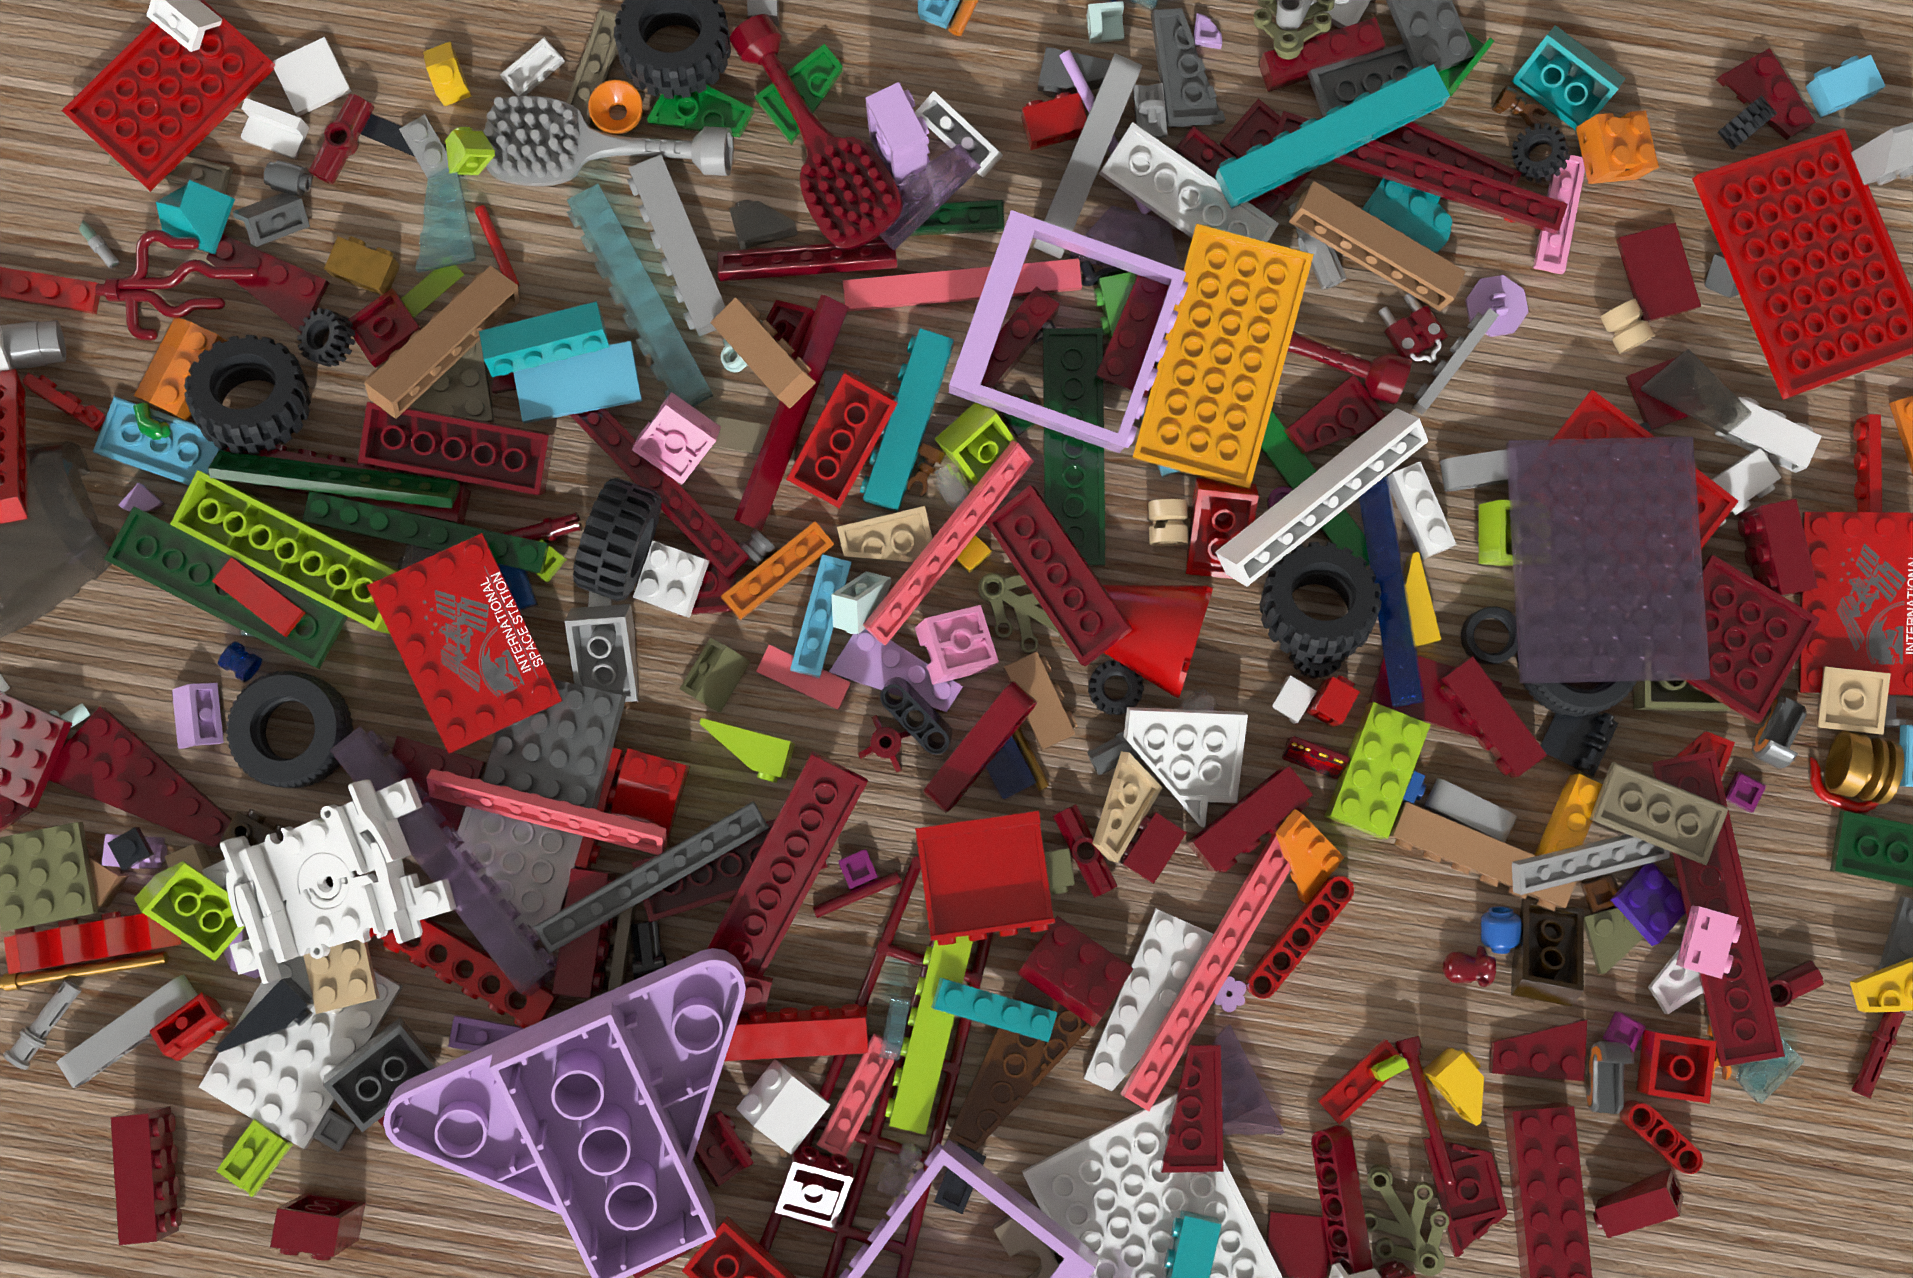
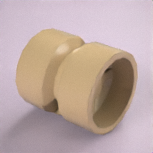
(1627, 326)
(1168, 522)

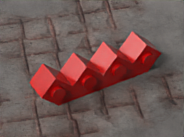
(85, 942)

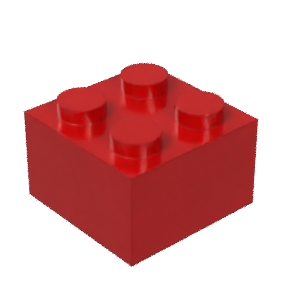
(1676, 1066)

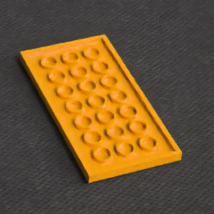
(1223, 357)

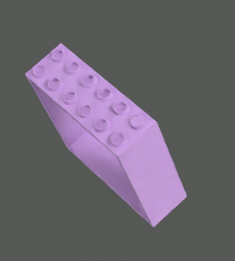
(994, 304)
(1078, 1258)

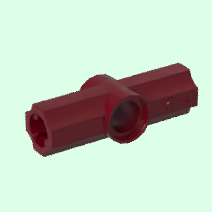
(333, 156)
(1093, 869)
(1796, 982)

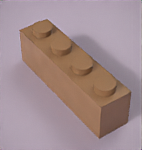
(763, 352)

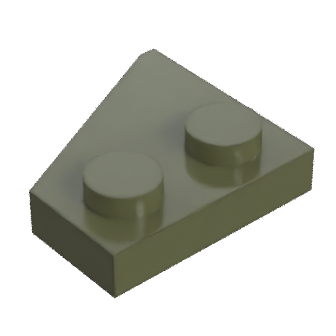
(1610, 937)

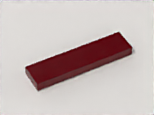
(1208, 155)

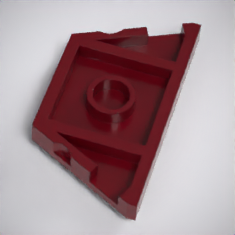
(1475, 1197)

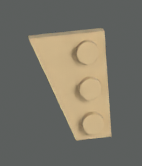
(888, 537)

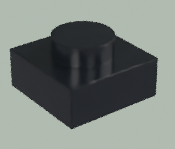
(130, 848)

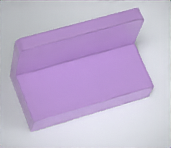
(197, 715)

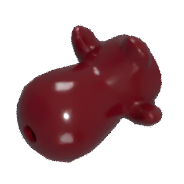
(1464, 968)

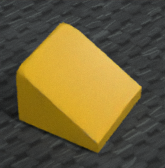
(973, 554)

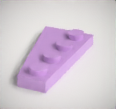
(873, 664)

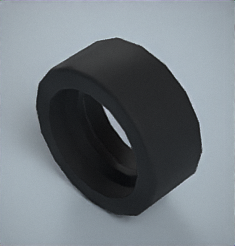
(1470, 645)

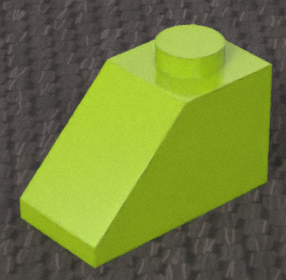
(468, 151)

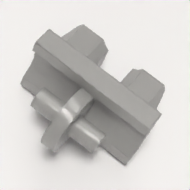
(1150, 109)

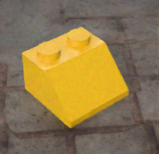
(1459, 1082)

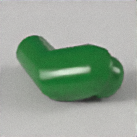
(149, 426)

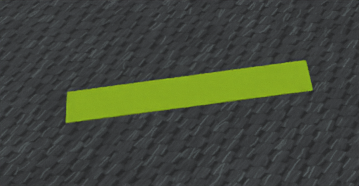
(431, 288)

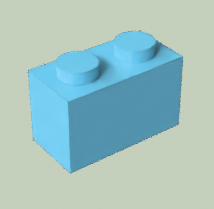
(1845, 86)

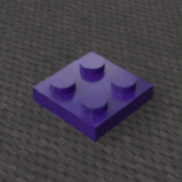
(1650, 903)

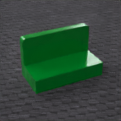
(1455, 76)

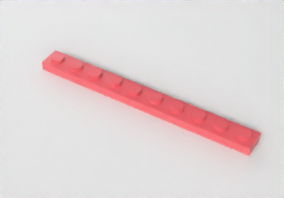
(1208, 976)

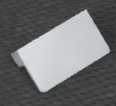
(183, 20)
(273, 129)

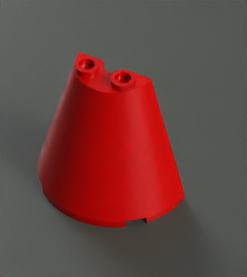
(1164, 630)

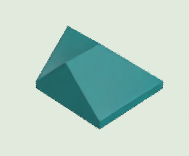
(196, 213)

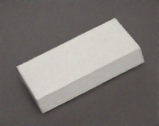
(532, 68)

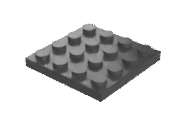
(560, 749)

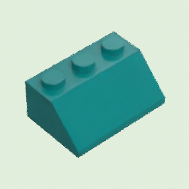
(1568, 78)

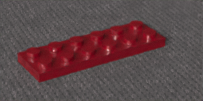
(1058, 575)

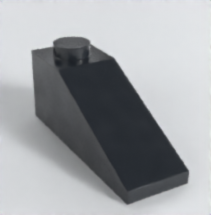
(278, 1010)

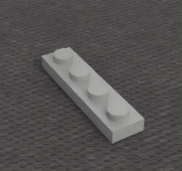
(1461, 350)

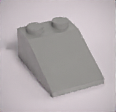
(603, 649)

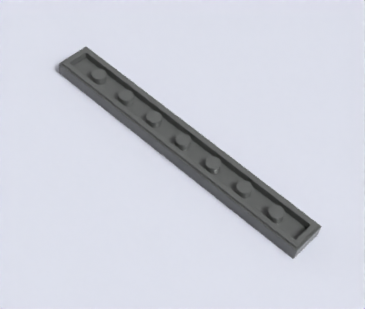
(650, 877)

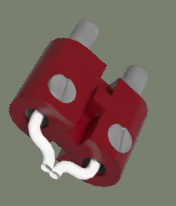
(1414, 333)

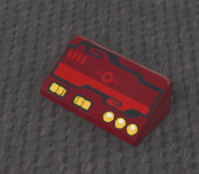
(1315, 757)

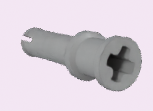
(35, 1035)

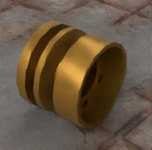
(1864, 767)

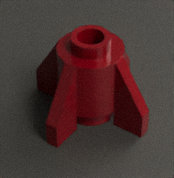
(885, 753)

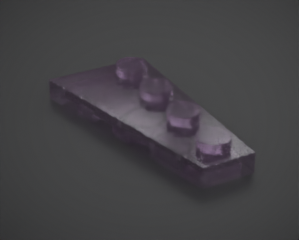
(928, 191)

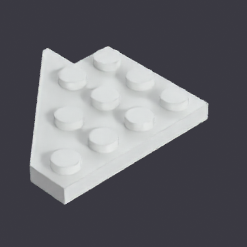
(1191, 752)

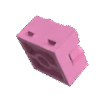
(676, 438)
(957, 644)
(1708, 942)

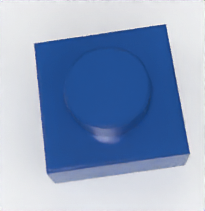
(1415, 788)

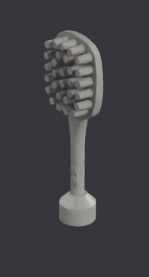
(549, 142)

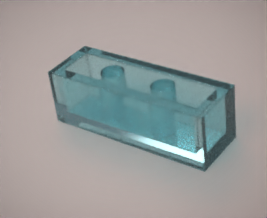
(894, 1028)

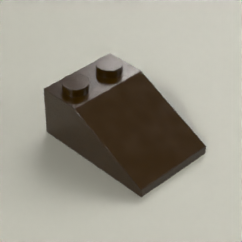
(1550, 955)

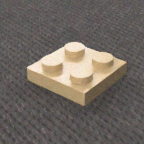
(1853, 700)
(342, 977)

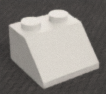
(783, 1106)

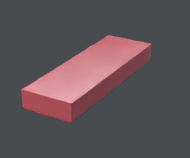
(826, 689)

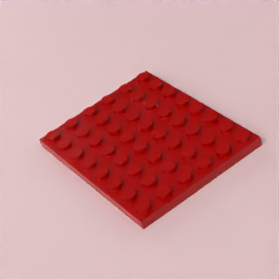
(1811, 261)

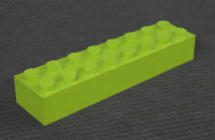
(283, 547)

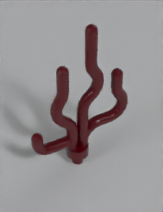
(132, 288)

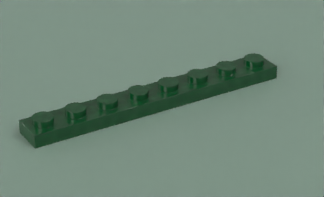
(334, 479)
(420, 530)

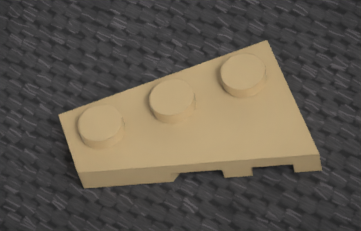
(1125, 807)

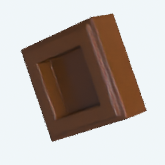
(1599, 892)

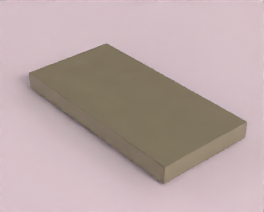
(1659, 813)

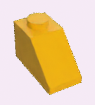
(446, 74)

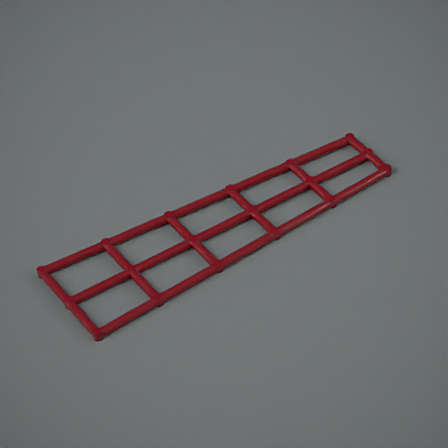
(873, 1138)

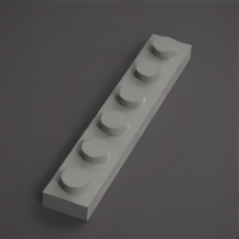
(1583, 863)

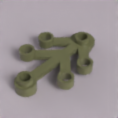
(1290, 42)
(1023, 606)
(1407, 1225)

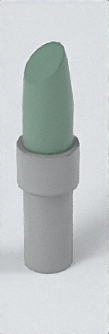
(98, 245)

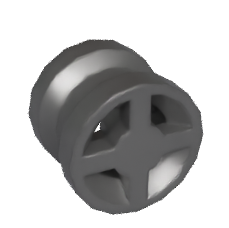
(757, 547)

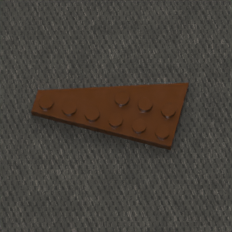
(1013, 1069)

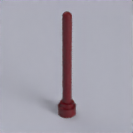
(1411, 1050)

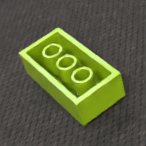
(1378, 770)

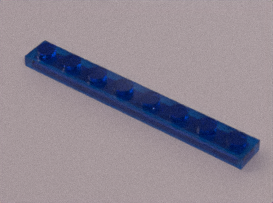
(1394, 613)

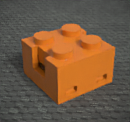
(1617, 147)

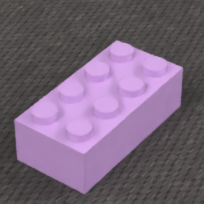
(897, 132)

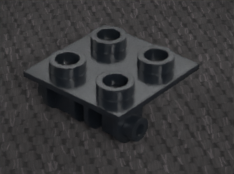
(1579, 740)

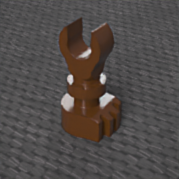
(1508, 99)
(931, 456)

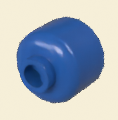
(1500, 929)

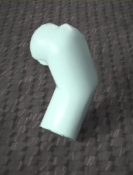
(74, 715)

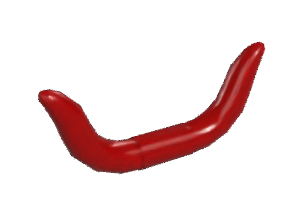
(1835, 799)

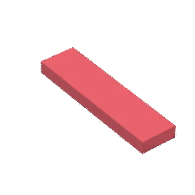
(856, 1100)

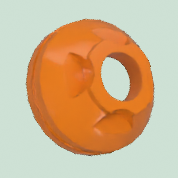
(612, 94)

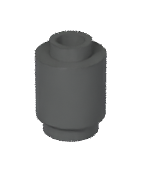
(287, 178)

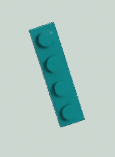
(994, 1009)

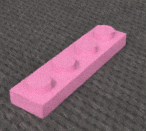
(1554, 249)

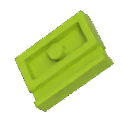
(254, 1157)

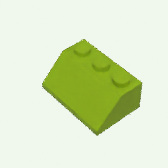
(190, 908)

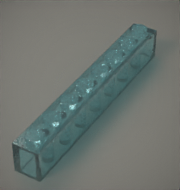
(638, 295)

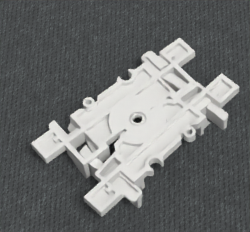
(284, 892)

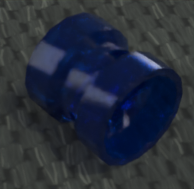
(240, 661)

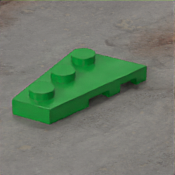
(812, 79)
(701, 110)

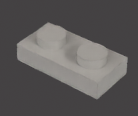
(426, 146)

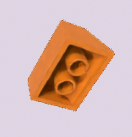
(167, 372)

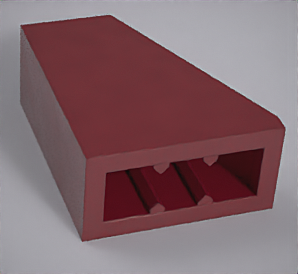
(1639, 1205)

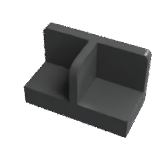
(273, 218)

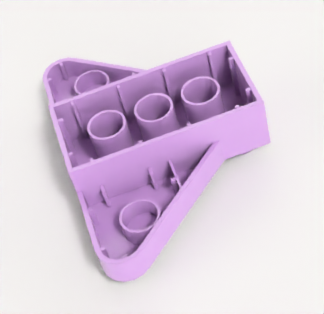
(592, 1112)

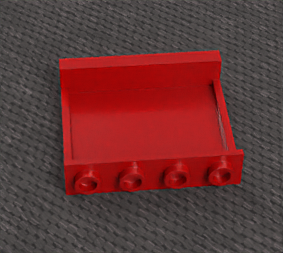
(985, 877)

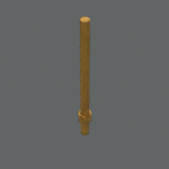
(15, 981)

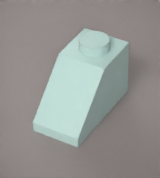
(858, 600)

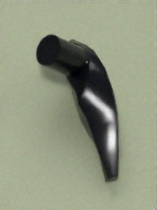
(1092, 277)

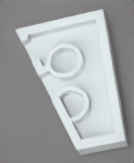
(1675, 986)

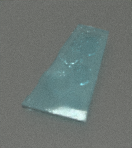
(446, 226)

